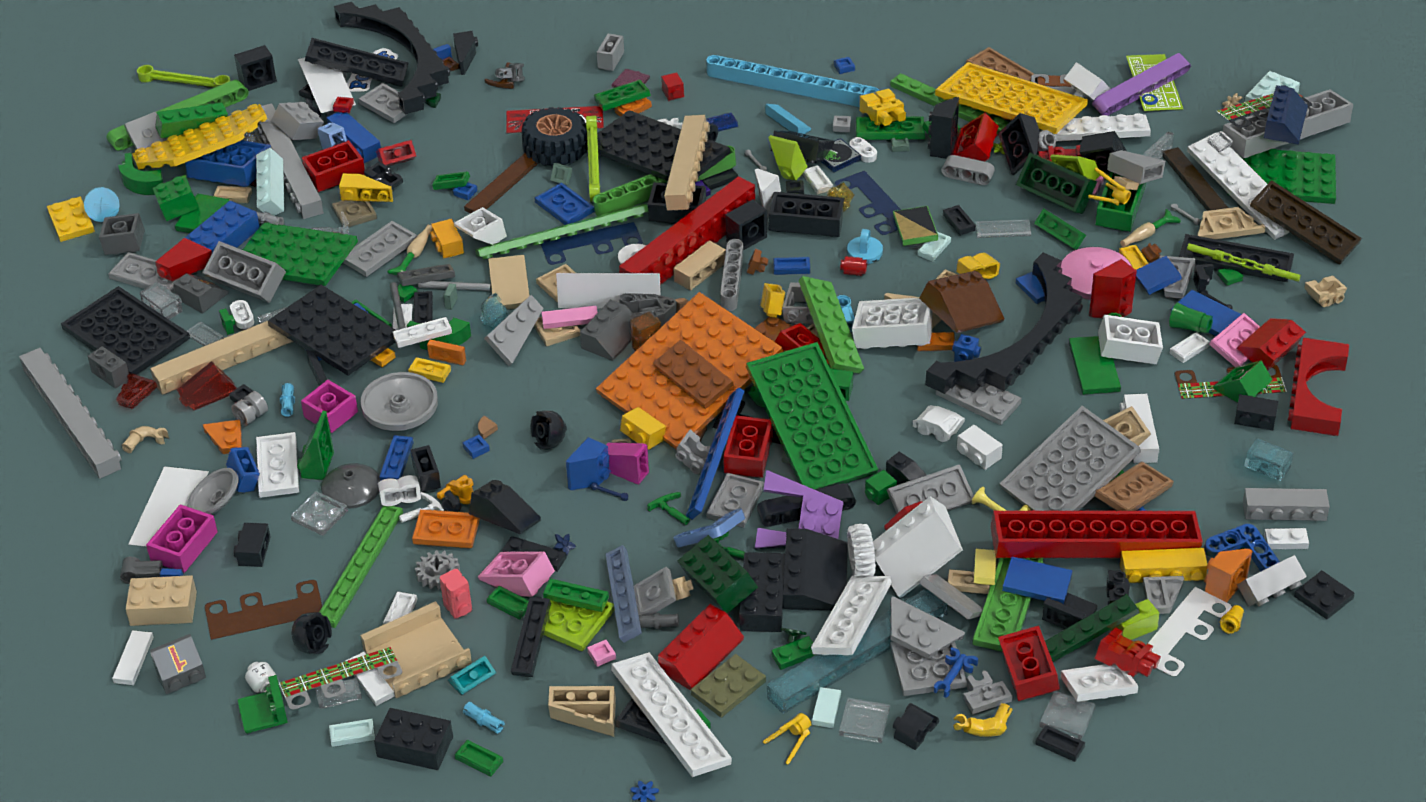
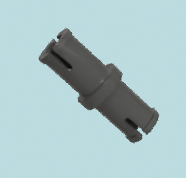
(658, 620)

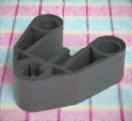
(659, 306)

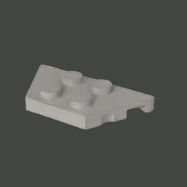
(920, 630)

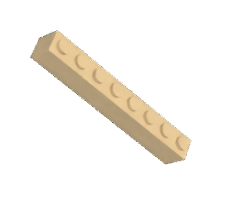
(686, 162)
(223, 353)

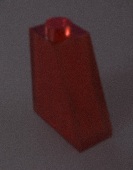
(206, 387)

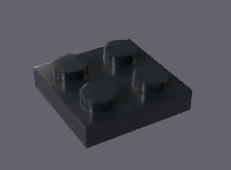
(1324, 594)

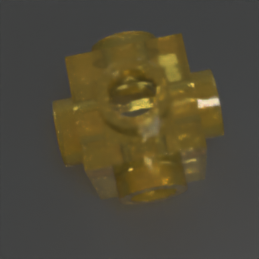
(843, 192)

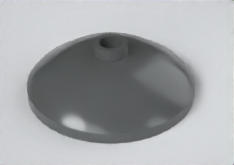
(351, 484)

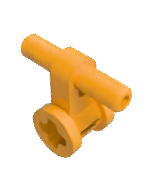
(461, 487)

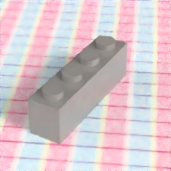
(1286, 504)

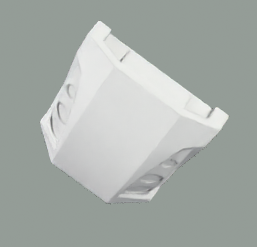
(938, 421)

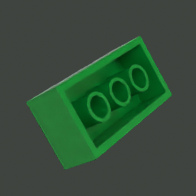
(1121, 215)

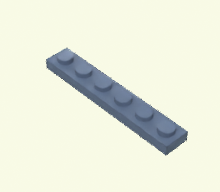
(623, 594)

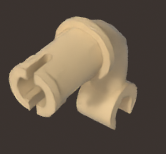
(138, 435)

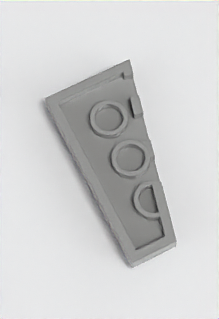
(514, 329)

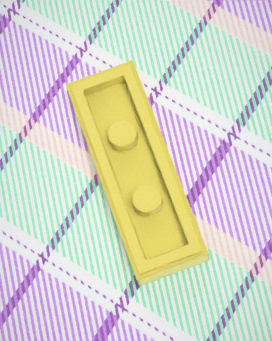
(984, 567)

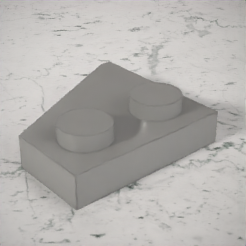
(1162, 591)

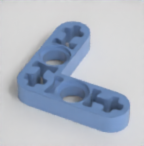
(715, 530)

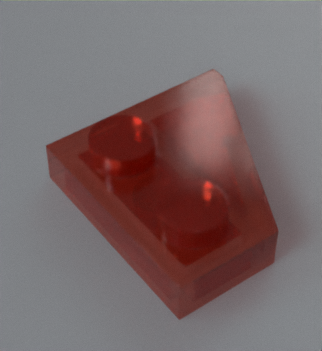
(135, 391)

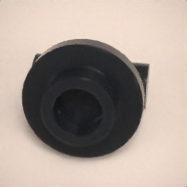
(451, 503)

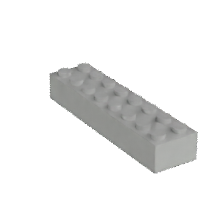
(1326, 112)

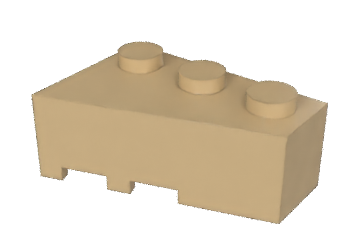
(584, 706)

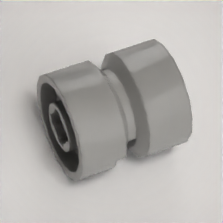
(249, 408)

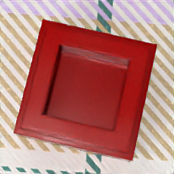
(343, 104)

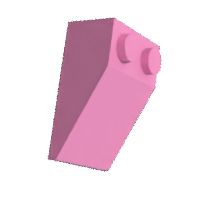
(518, 572)

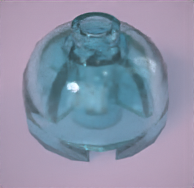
(493, 311)

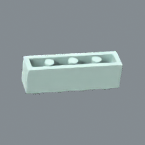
(270, 182)

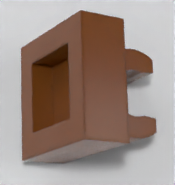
(756, 261)

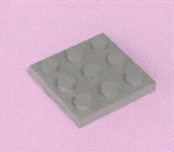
(920, 674)

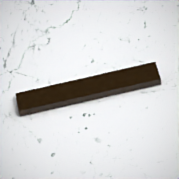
(1193, 179)

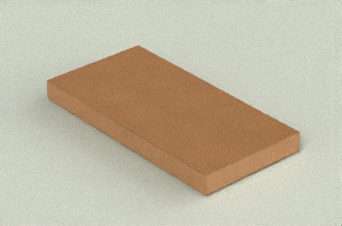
(993, 60)
(1134, 488)

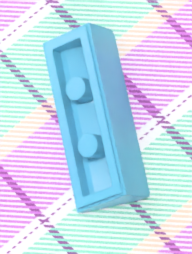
(786, 119)

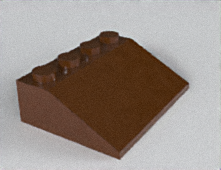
(962, 301)

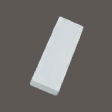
(422, 332)
(133, 657)
(374, 685)

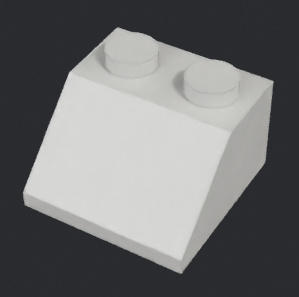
(483, 226)

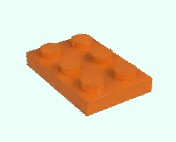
(445, 529)

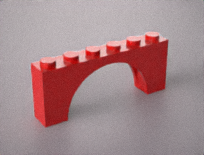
(1309, 412)

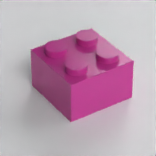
(331, 398)

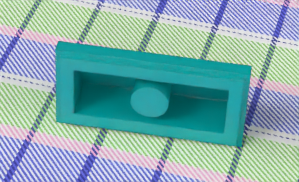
(472, 675)

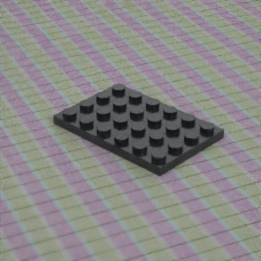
(126, 329)
(333, 329)

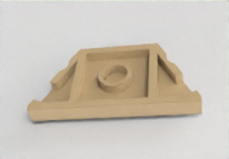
(1228, 223)

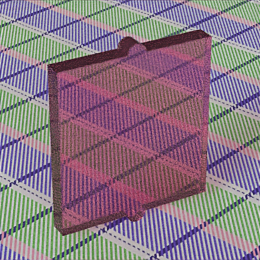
(629, 76)

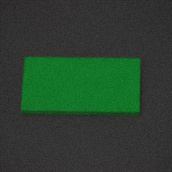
(910, 129)
(1094, 372)

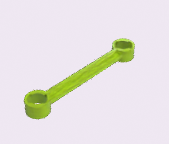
(147, 74)
(593, 160)

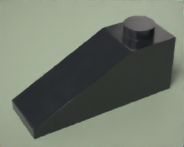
(465, 48)
(903, 468)

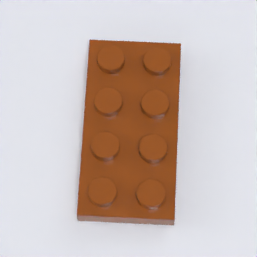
(693, 374)

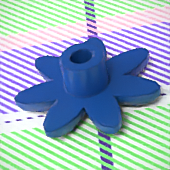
(644, 791)

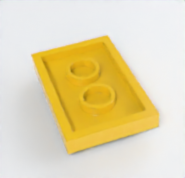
(70, 219)

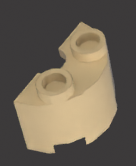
(1327, 291)

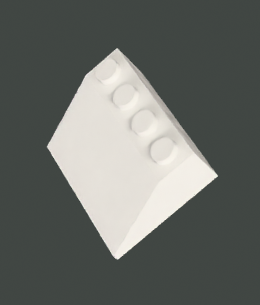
(892, 323)
(917, 545)

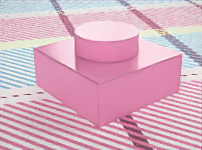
(601, 653)

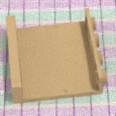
(421, 646)

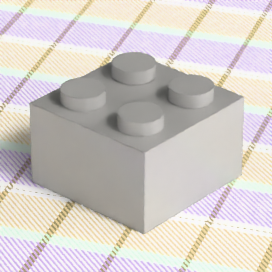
(297, 120)

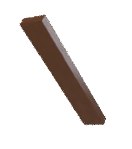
(501, 184)

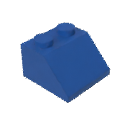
(588, 465)

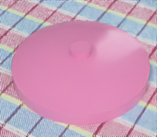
(1083, 263)

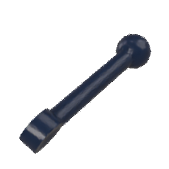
(624, 496)

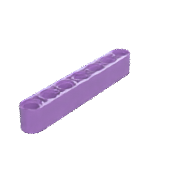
(1144, 82)

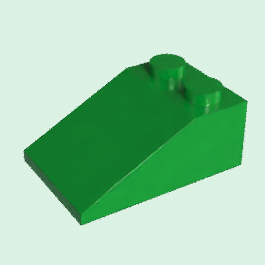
(317, 451)

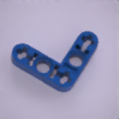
(1242, 541)

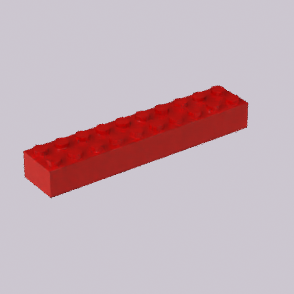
(691, 232)
(1091, 533)

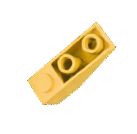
(362, 188)

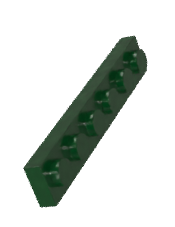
(1091, 627)

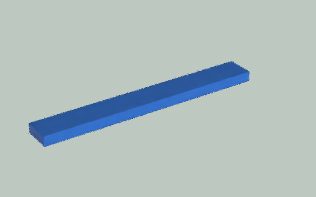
(715, 453)

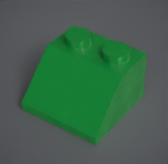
(1244, 380)

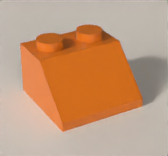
(1226, 572)

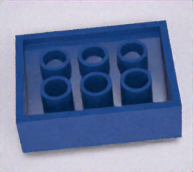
(228, 165)

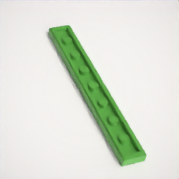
(360, 563)

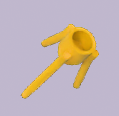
(1120, 194)
(797, 725)

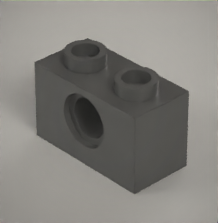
(108, 367)

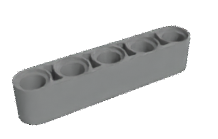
(732, 274)

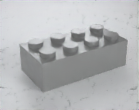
(244, 272)

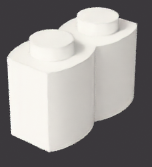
(402, 490)

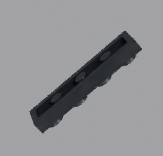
(531, 637)

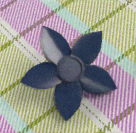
(563, 543)

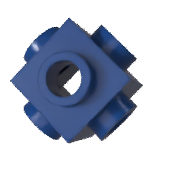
(966, 348)

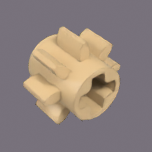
(682, 587)

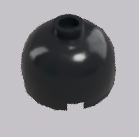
(547, 429)
(311, 632)

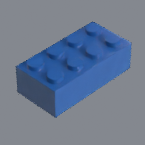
(229, 225)

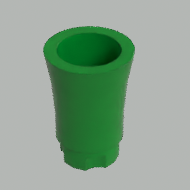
(1190, 319)

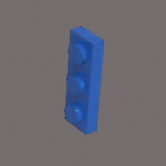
(396, 457)

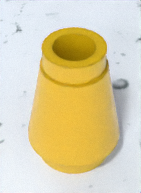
(1232, 619)

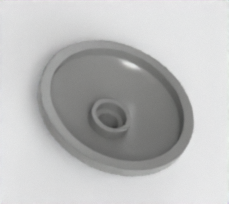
(214, 491)

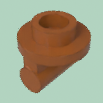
(1151, 252)

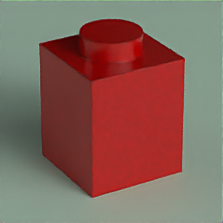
(672, 86)

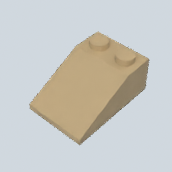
(1130, 425)

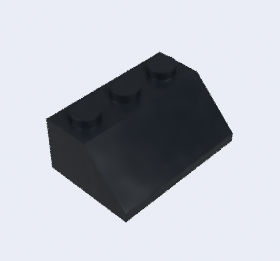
(943, 128)
(812, 147)

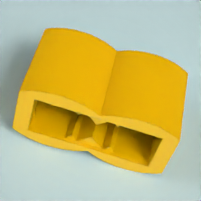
(981, 263)
(772, 299)

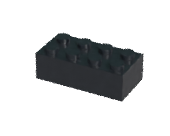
(764, 606)

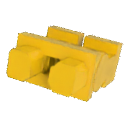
(882, 107)

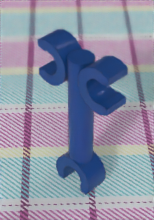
(958, 661)

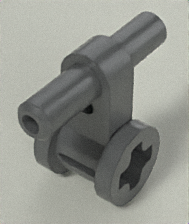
(511, 72)

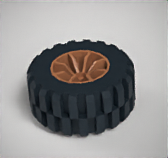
(554, 136)

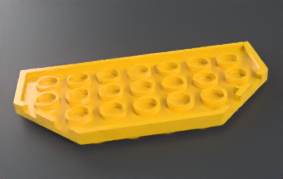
(202, 140)

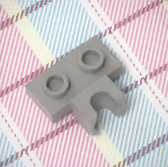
(984, 694)

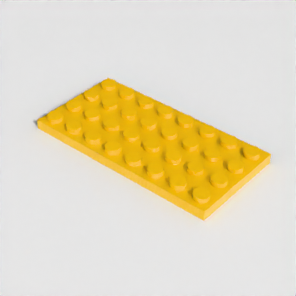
(1009, 96)

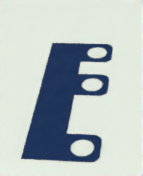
(880, 200)
(595, 237)

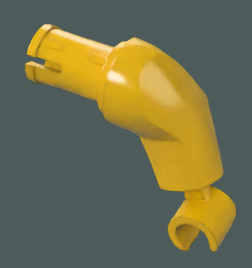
(985, 728)

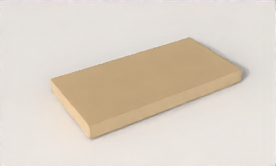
(509, 280)

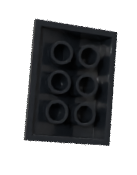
(813, 570)

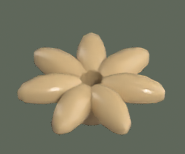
(1232, 101)

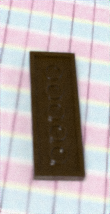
(1305, 222)

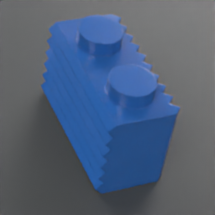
(245, 467)

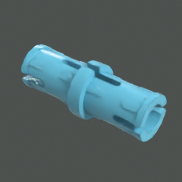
(287, 399)
(483, 717)

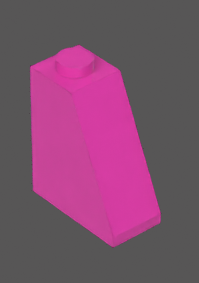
(629, 461)

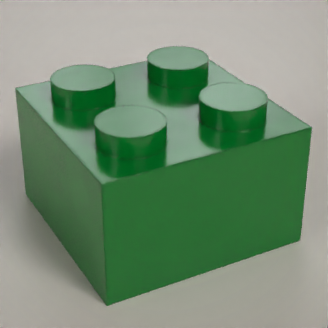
(175, 197)

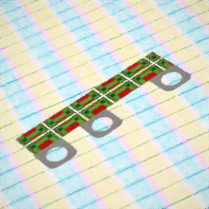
(334, 675)

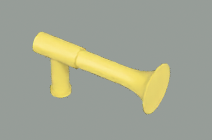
(981, 497)

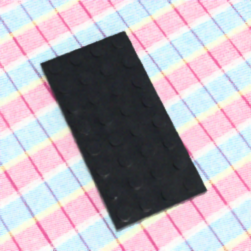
(650, 145)

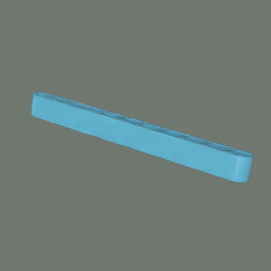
(787, 80)

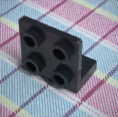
(1069, 613)

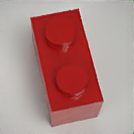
(396, 153)

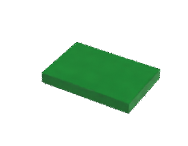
(622, 95)
(207, 207)

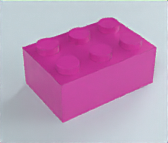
(182, 538)

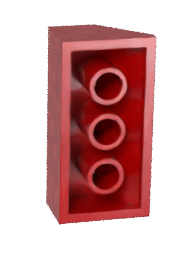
(700, 647)

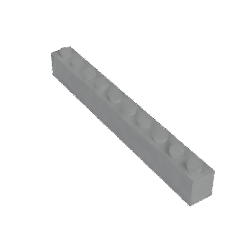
(294, 173)
(70, 413)

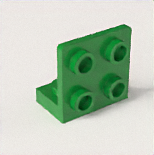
(263, 709)

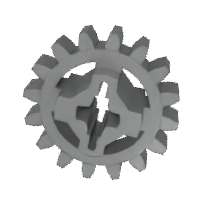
(433, 566)

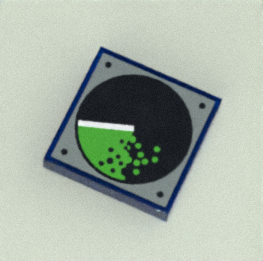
(841, 156)

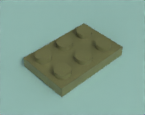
(728, 685)

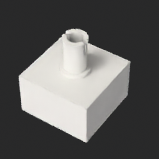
(1085, 82)

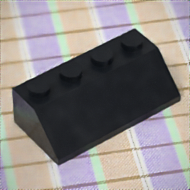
(806, 214)

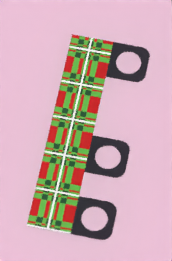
(1253, 106)

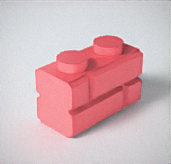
(455, 593)

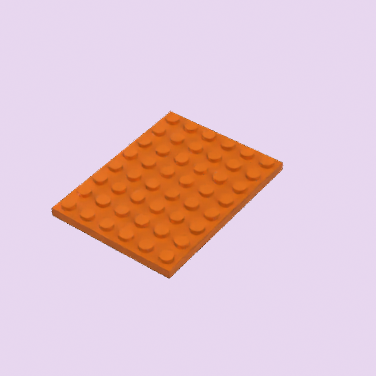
(715, 336)

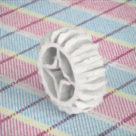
(861, 550)

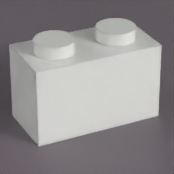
(979, 447)

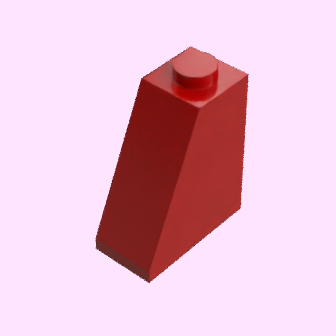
(182, 259)

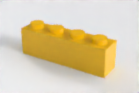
(1185, 562)

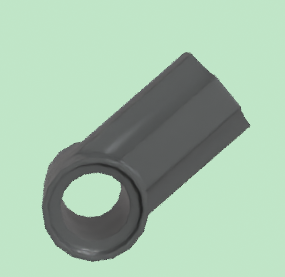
(134, 568)

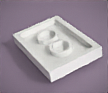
(1098, 682)

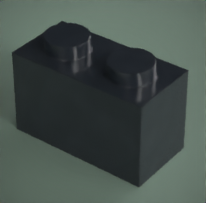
(1256, 412)
(425, 468)
(252, 544)

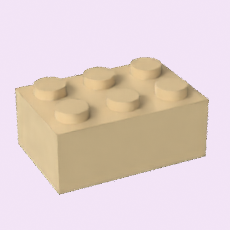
(161, 600)

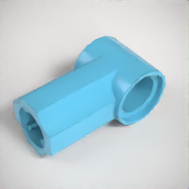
(845, 303)

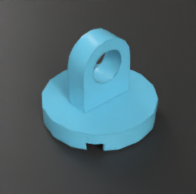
(101, 203)
(865, 247)

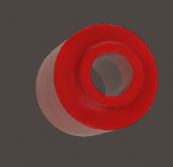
(853, 266)

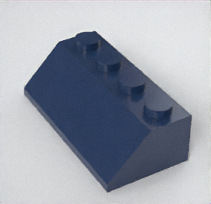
(1285, 116)

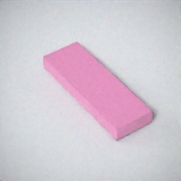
(568, 317)

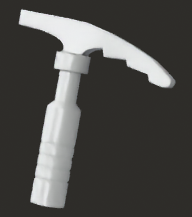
(434, 505)

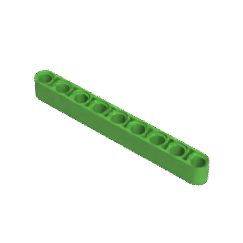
(227, 94)
(640, 189)

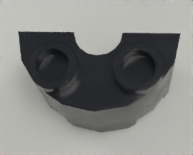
(383, 174)
(1116, 585)
(914, 726)

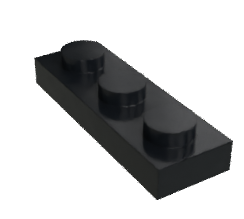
(555, 556)

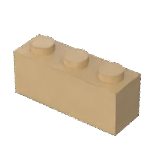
(699, 265)

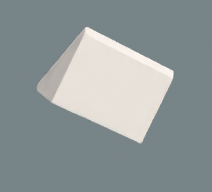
(767, 185)

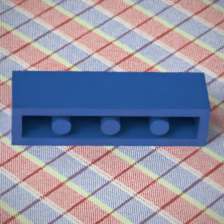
(359, 137)

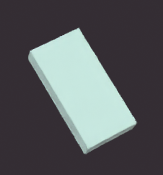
(933, 249)
(826, 707)
(352, 732)

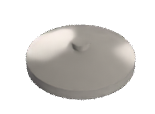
(399, 401)

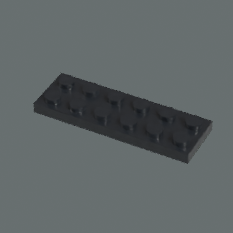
(356, 61)
(1279, 259)

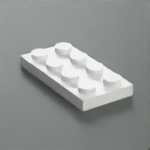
(277, 464)

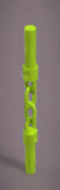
(1267, 269)

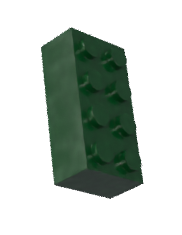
(1056, 183)
(717, 574)

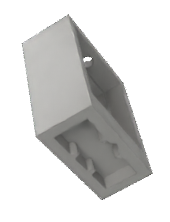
(790, 312)

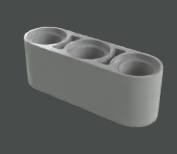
(968, 170)

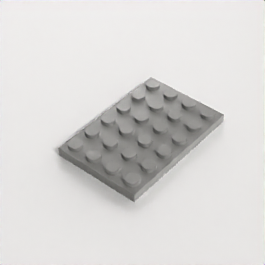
(1071, 464)

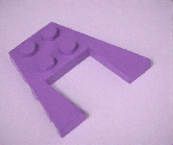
(818, 511)

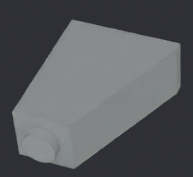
(1136, 166)

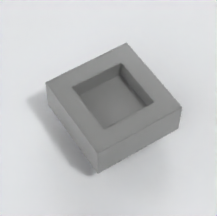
(841, 123)

